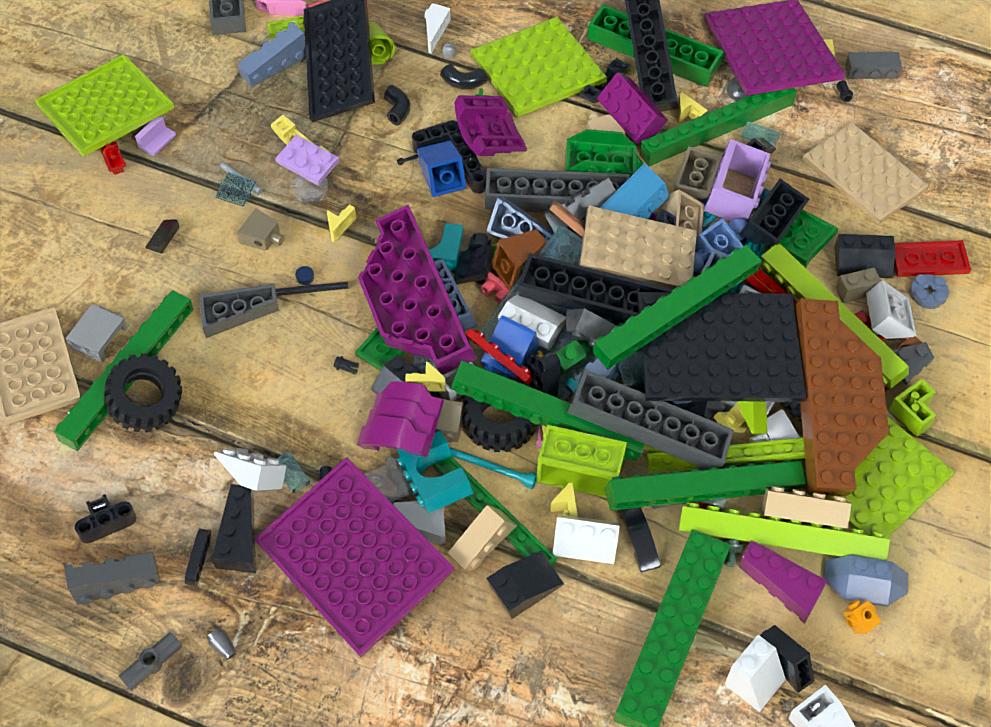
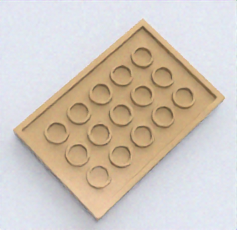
(865, 173)
(638, 248)
(34, 367)

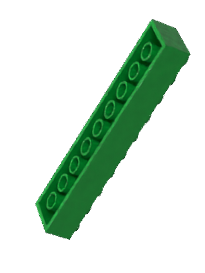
(672, 632)

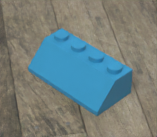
(639, 194)

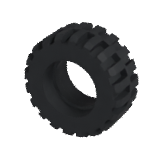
(142, 369)
(492, 434)

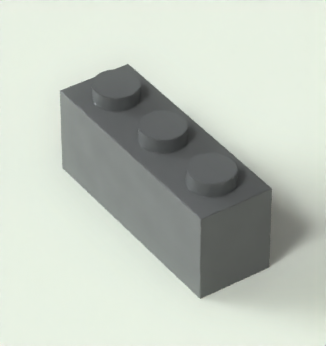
(873, 65)

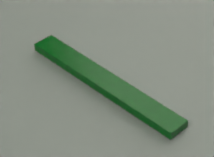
(520, 537)

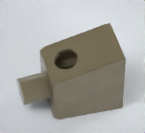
(260, 231)

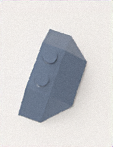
(866, 579)

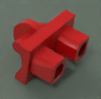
(113, 158)

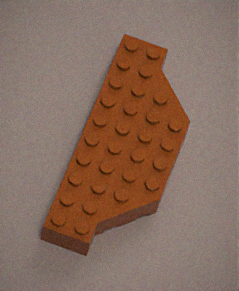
(844, 398)

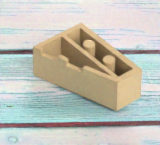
(481, 537)

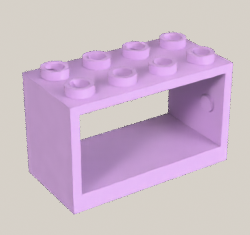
(745, 161)

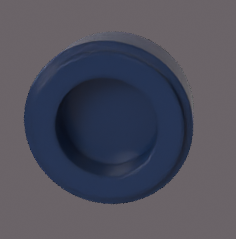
(304, 275)

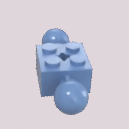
(718, 237)

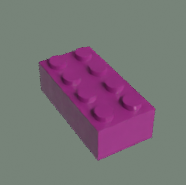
(631, 108)

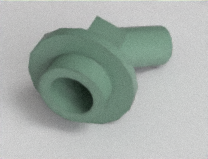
(735, 547)

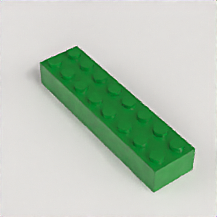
(687, 56)

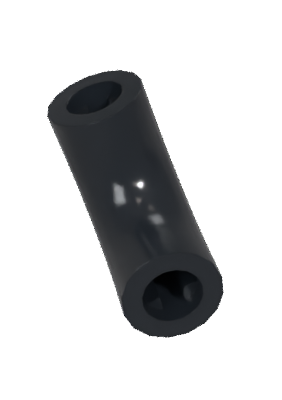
(463, 80)
(401, 104)

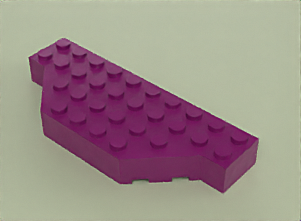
(410, 295)

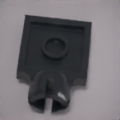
(475, 261)

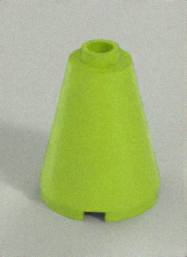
(381, 44)

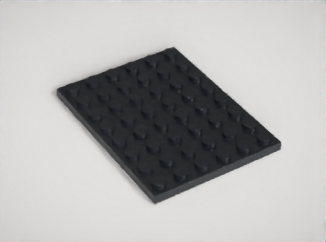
(727, 352)

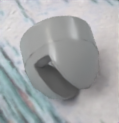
(448, 50)

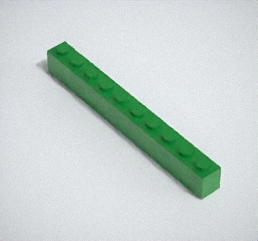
(714, 124)
(676, 306)
(149, 340)
(530, 404)
(703, 485)

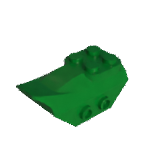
(601, 153)

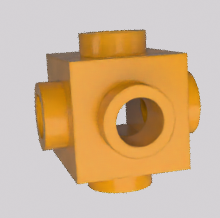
(861, 616)

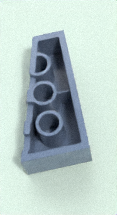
(274, 55)
(510, 220)

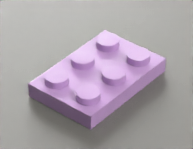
(307, 160)

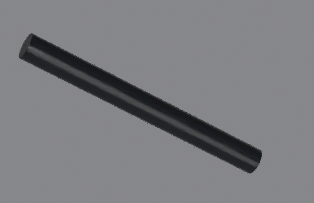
(312, 288)

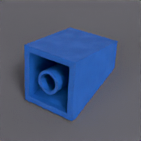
(442, 168)
(512, 339)

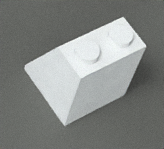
(756, 673)

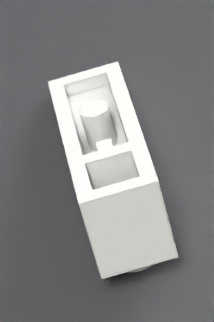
(437, 20)

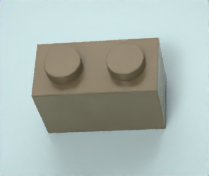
(857, 284)

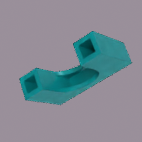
(450, 246)
(438, 491)

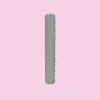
(227, 168)

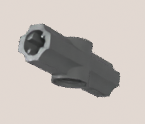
(140, 670)

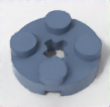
(933, 283)

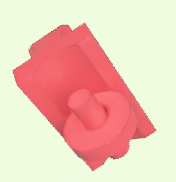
(495, 285)

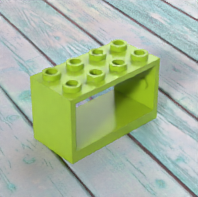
(579, 459)

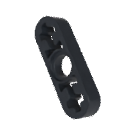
(197, 557)

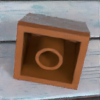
(513, 254)

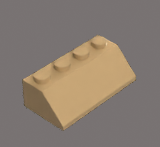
(686, 209)
(806, 508)

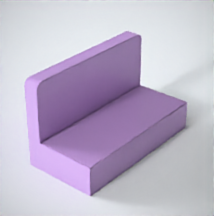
(154, 136)

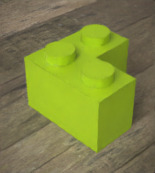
(913, 409)

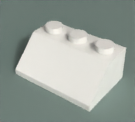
(890, 312)
(536, 317)
(586, 539)

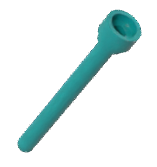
(528, 479)

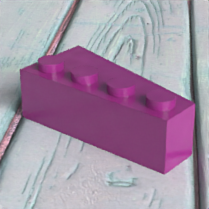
(784, 579)

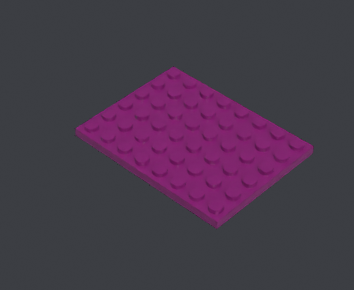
(773, 47)
(354, 556)

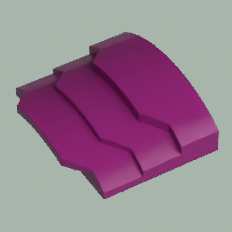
(487, 125)
(402, 419)

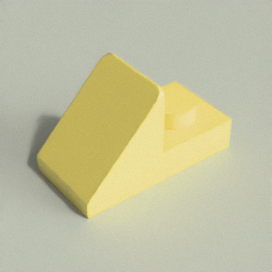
(689, 108)
(340, 223)
(432, 379)
(733, 419)
(565, 502)

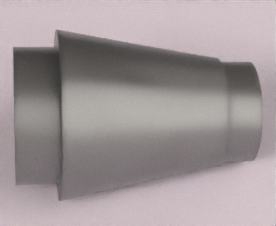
(221, 643)

